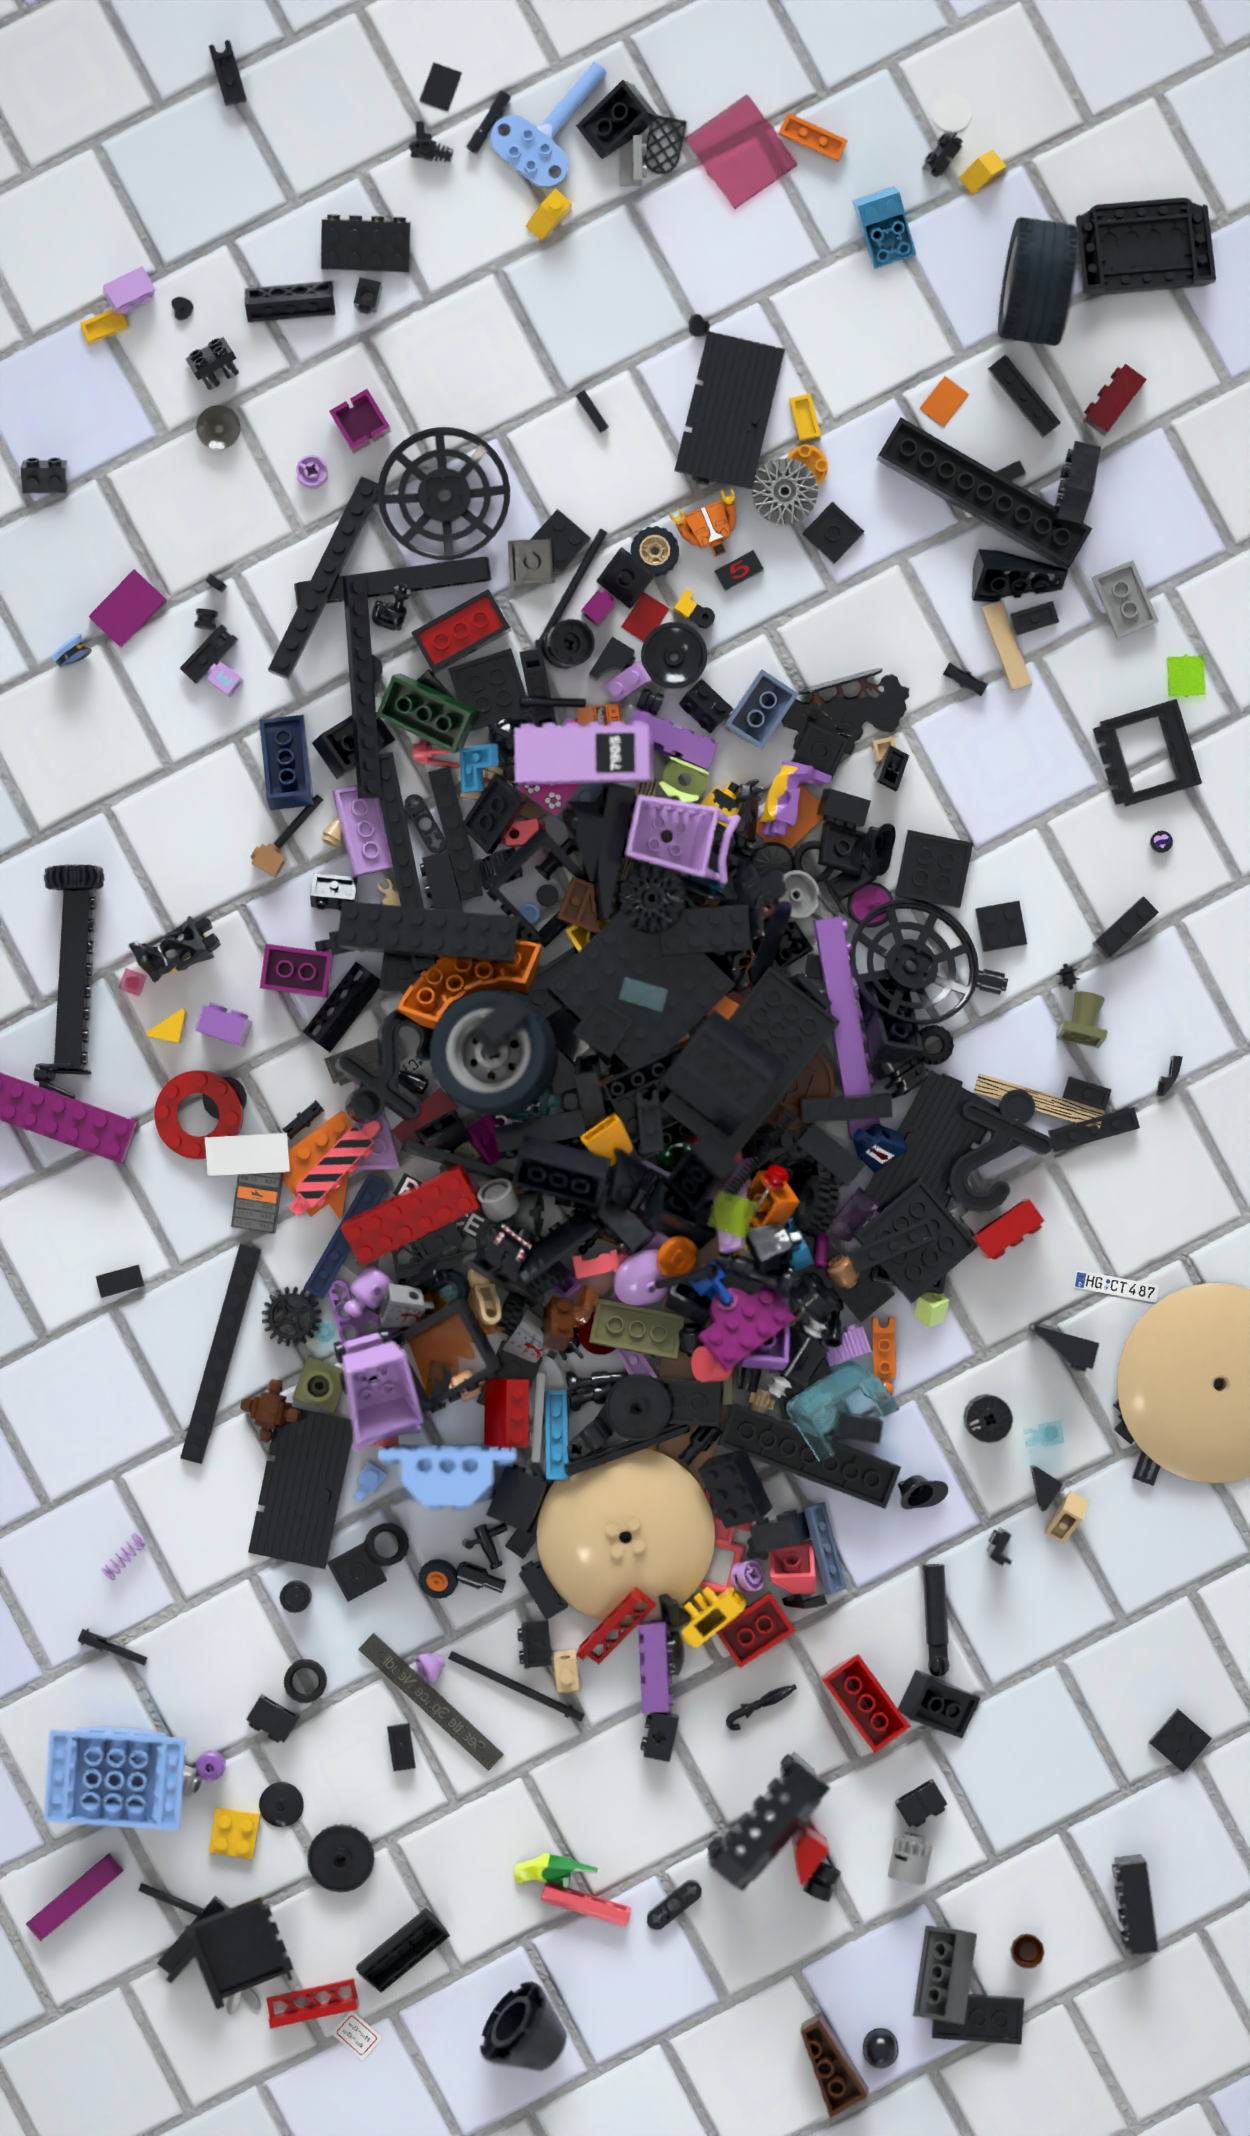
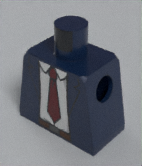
(878, 1146)

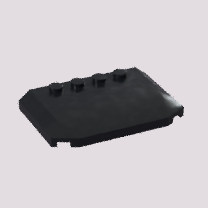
(1145, 246)

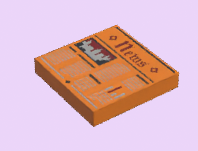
(601, 713)

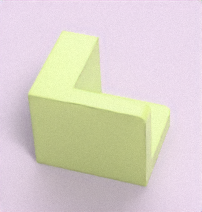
(931, 1308)

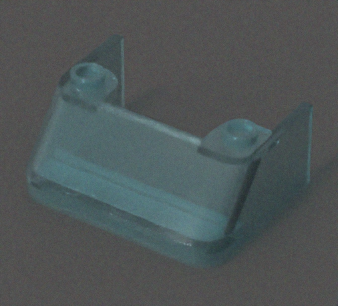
(811, 1405)

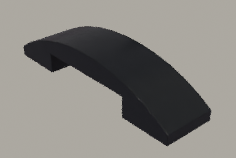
(537, 684)

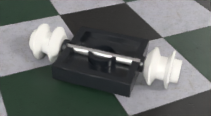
(804, 1358)

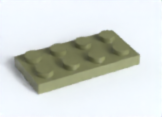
(636, 1329)

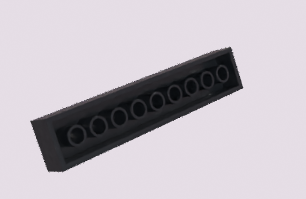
(983, 493)

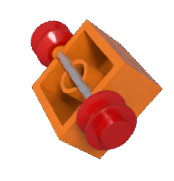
(773, 1197)

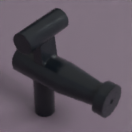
(485, 1537)

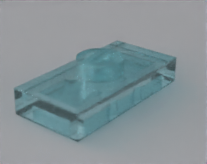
(643, 994)

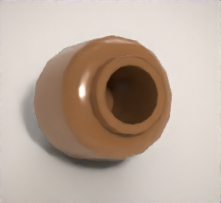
(842, 1272)

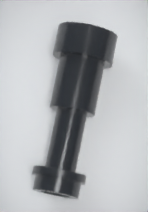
(834, 1336)

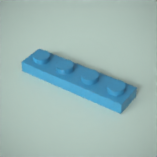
(556, 1434)

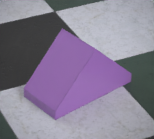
(568, 1285)

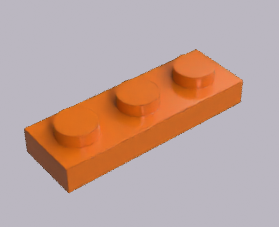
(812, 137)

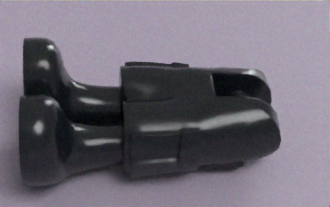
(599, 1380)

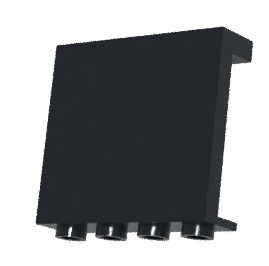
(238, 1949)

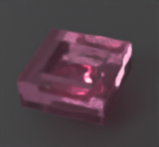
(132, 982)

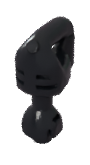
(392, 611)

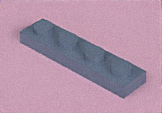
(824, 1548)

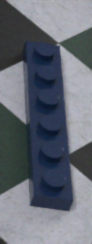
(338, 1247)

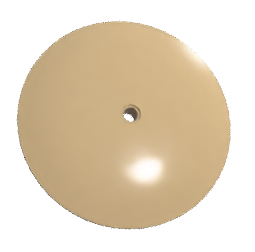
(1170, 1379)

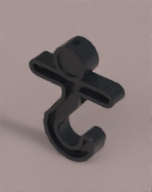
(381, 1085)
(1007, 1133)

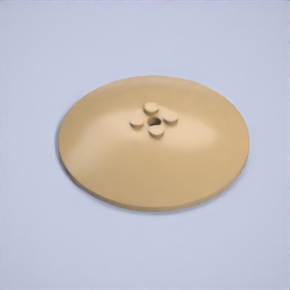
(634, 1494)

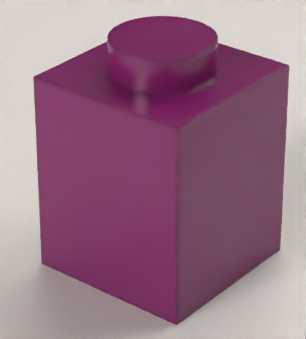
(598, 607)

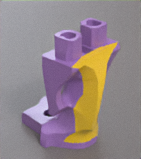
(783, 797)

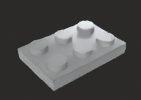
(1125, 599)

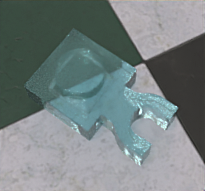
(1048, 1433)

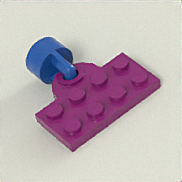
(739, 1319)

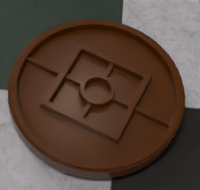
(813, 1081)

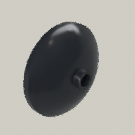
(679, 640)

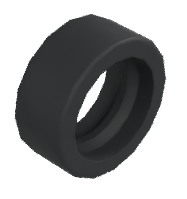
(798, 857)
(403, 1544)
(322, 1681)

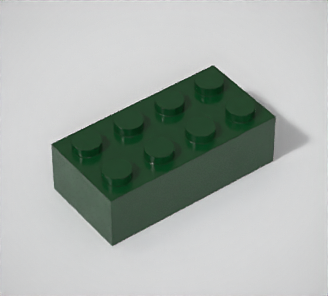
(427, 713)

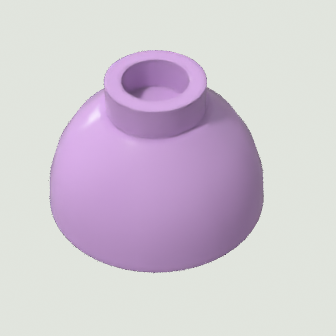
(429, 1666)

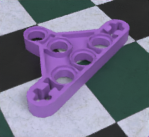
(359, 1324)

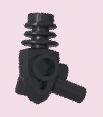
(427, 148)

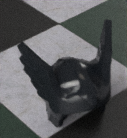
(503, 735)

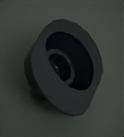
(878, 847)
(921, 1493)

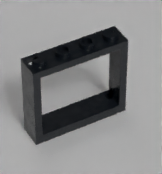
(499, 877)
(480, 1340)

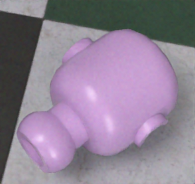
(367, 1291)

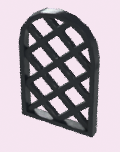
(672, 144)

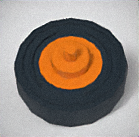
(438, 1578)

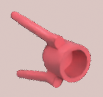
(423, 752)

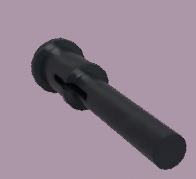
(709, 1271)
(100, 1643)

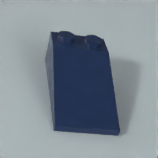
(286, 762)

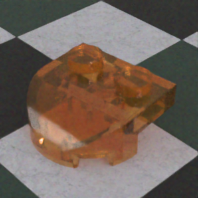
(588, 1299)

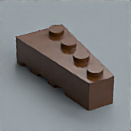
(836, 2073)

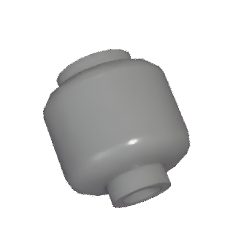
(191, 1781)

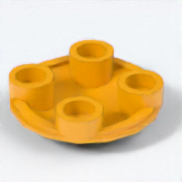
(813, 459)

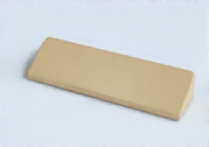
(1006, 646)

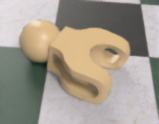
(484, 1299)

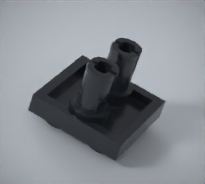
(209, 359)

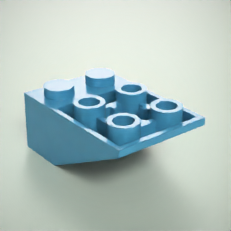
(884, 226)

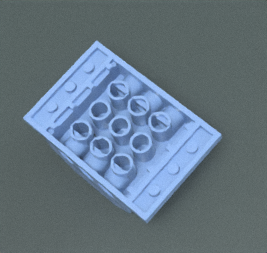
(448, 1473)
(115, 1777)

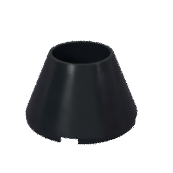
(523, 2030)

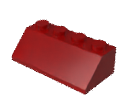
(865, 1702)

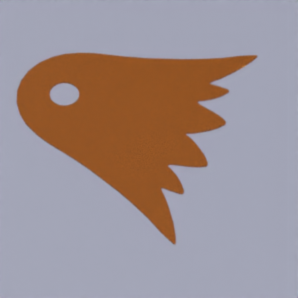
(442, 1344)

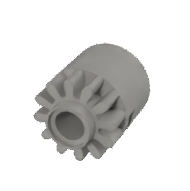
(910, 1859)

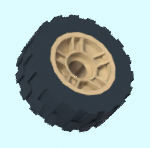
(664, 543)

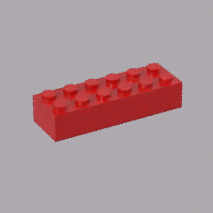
(411, 1214)

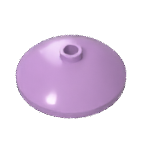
(636, 1279)

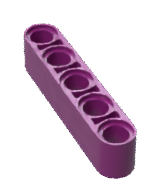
(74, 1897)

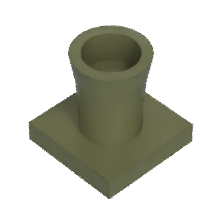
(1084, 1020)
(328, 1374)

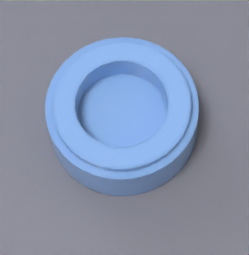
(530, 912)

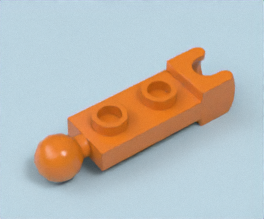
(884, 1351)

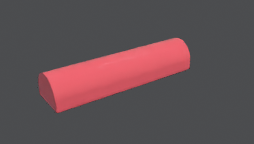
(586, 1904)

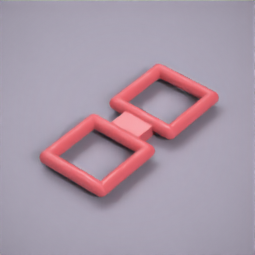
(723, 1539)

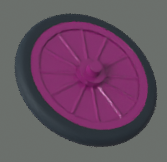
(866, 900)

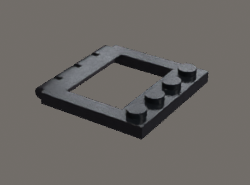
(1177, 744)

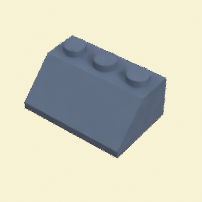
(760, 709)

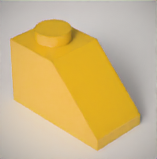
(549, 214)

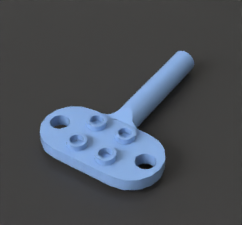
(532, 147)

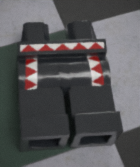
(503, 1251)

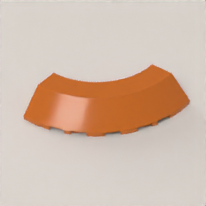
(455, 978)

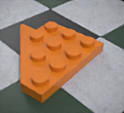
(310, 1151)

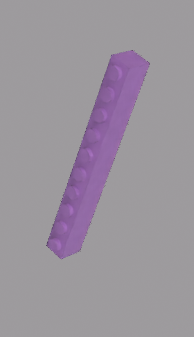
(847, 1036)

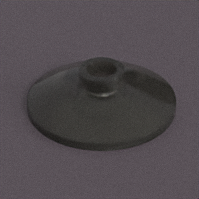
(213, 417)

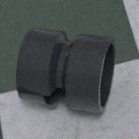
(819, 1888)

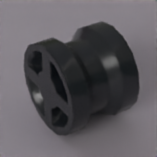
(206, 619)

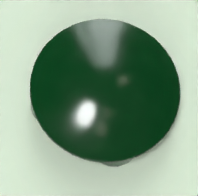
(672, 1155)

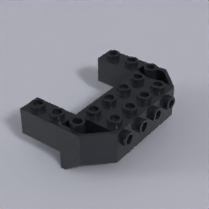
(805, 1794)

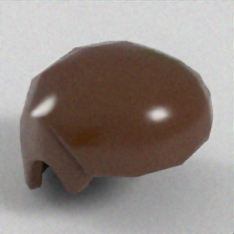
(1027, 1951)

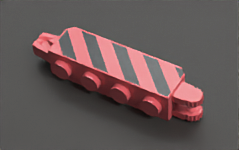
(333, 1166)

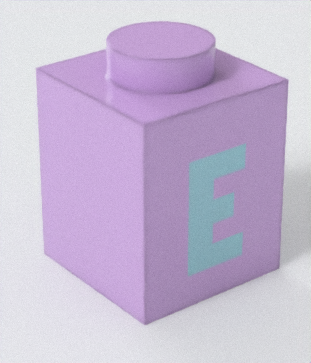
(224, 678)

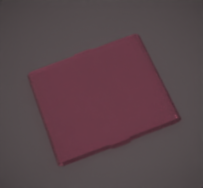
(740, 151)

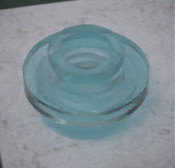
(324, 1338)

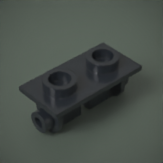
(947, 145)

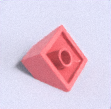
(794, 1568)

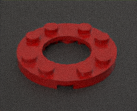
(189, 1083)

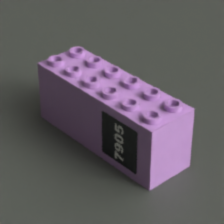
(584, 753)

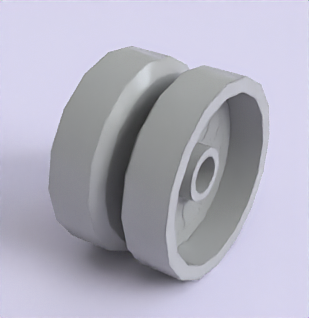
(801, 893)

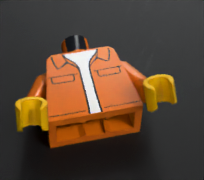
(708, 524)

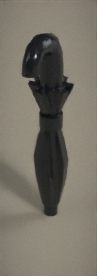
(768, 1699)

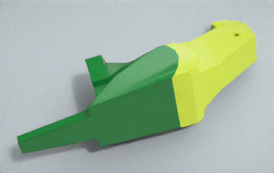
(550, 1869)

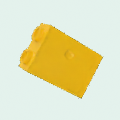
(712, 1615)

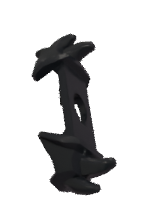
(745, 839)

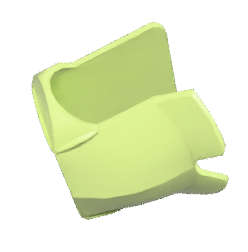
(671, 786)

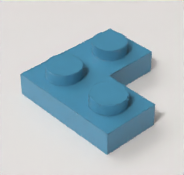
(473, 762)

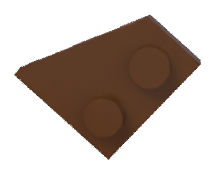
(579, 905)

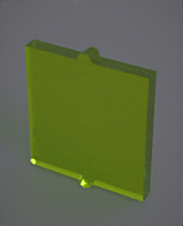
(1186, 675)
(732, 1213)

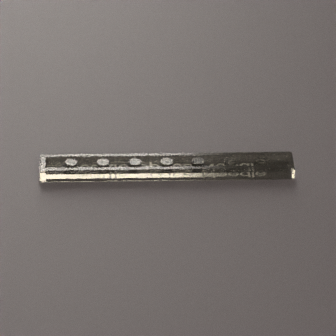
(431, 1701)

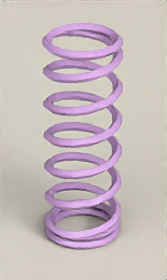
(139, 1541)

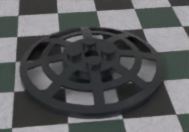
(443, 479)
(918, 953)

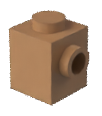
(268, 859)

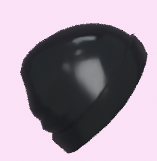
(880, 2048)

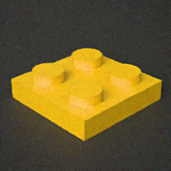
(234, 1833)

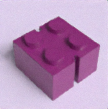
(361, 421)

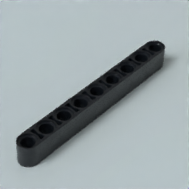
(416, 577)

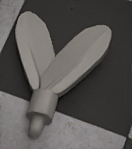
(249, 1997)

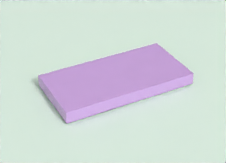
(363, 832)

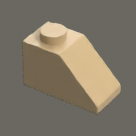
(1067, 1517)

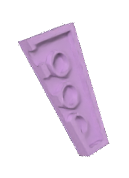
(384, 1154)
(727, 1241)

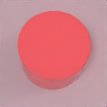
(706, 1367)

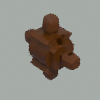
(270, 1410)

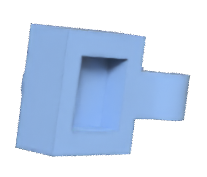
(370, 1478)

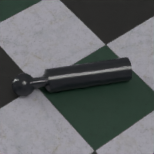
(936, 1618)

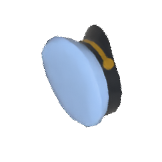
(71, 651)

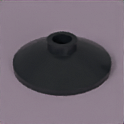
(283, 1793)

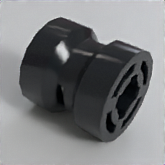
(650, 701)

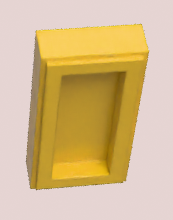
(103, 326)
(805, 417)

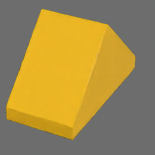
(982, 171)
(171, 1028)

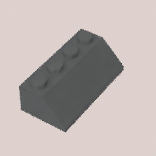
(945, 1974)

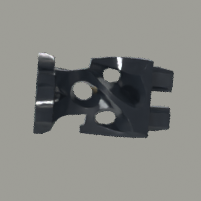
(189, 950)

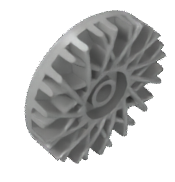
(784, 508)

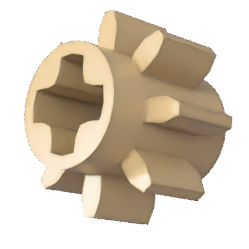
(761, 1401)

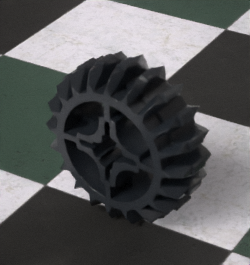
(74, 877)
(275, 1324)

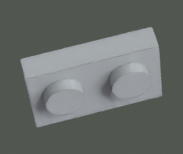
(631, 162)

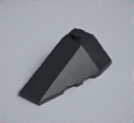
(1006, 575)

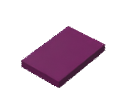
(127, 608)

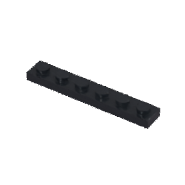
(455, 835)

